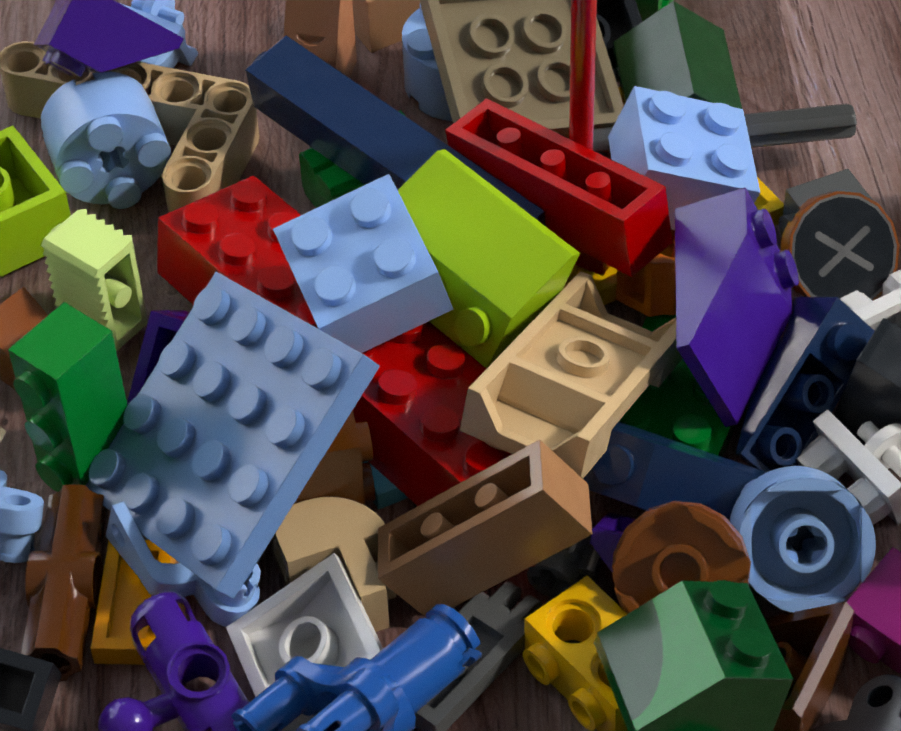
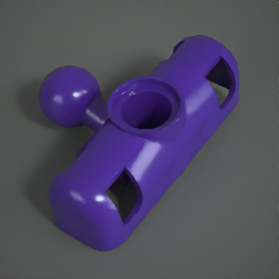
(173, 659)

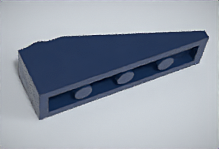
(657, 470)

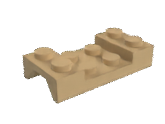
(568, 378)

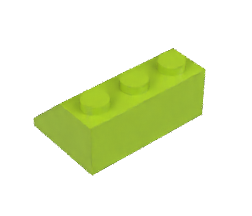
(489, 254)

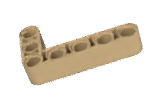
(200, 113)

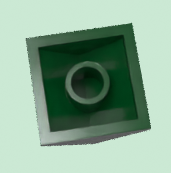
(677, 55)

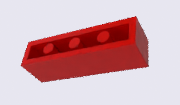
(584, 194)

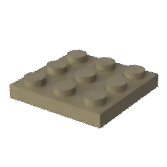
(515, 58)

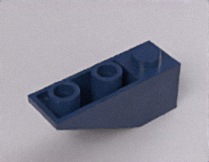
(801, 381)

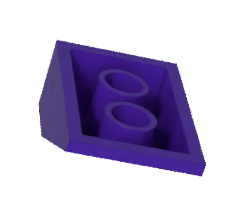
(730, 296)

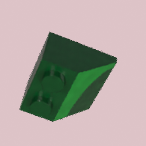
(695, 661)

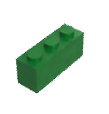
(68, 393)

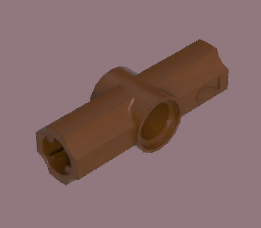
(65, 578)

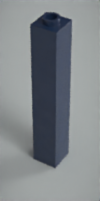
(347, 120)

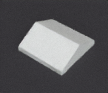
(308, 618)

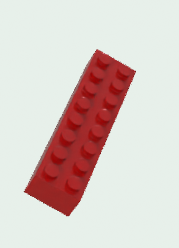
(422, 376)

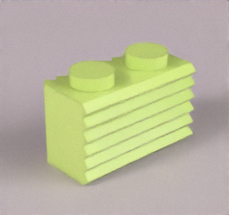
(96, 273)

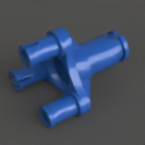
(367, 692)

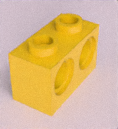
(575, 666)

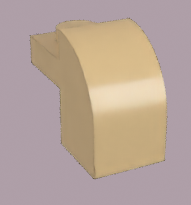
(341, 527)

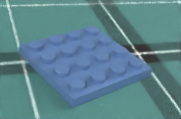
(229, 431)

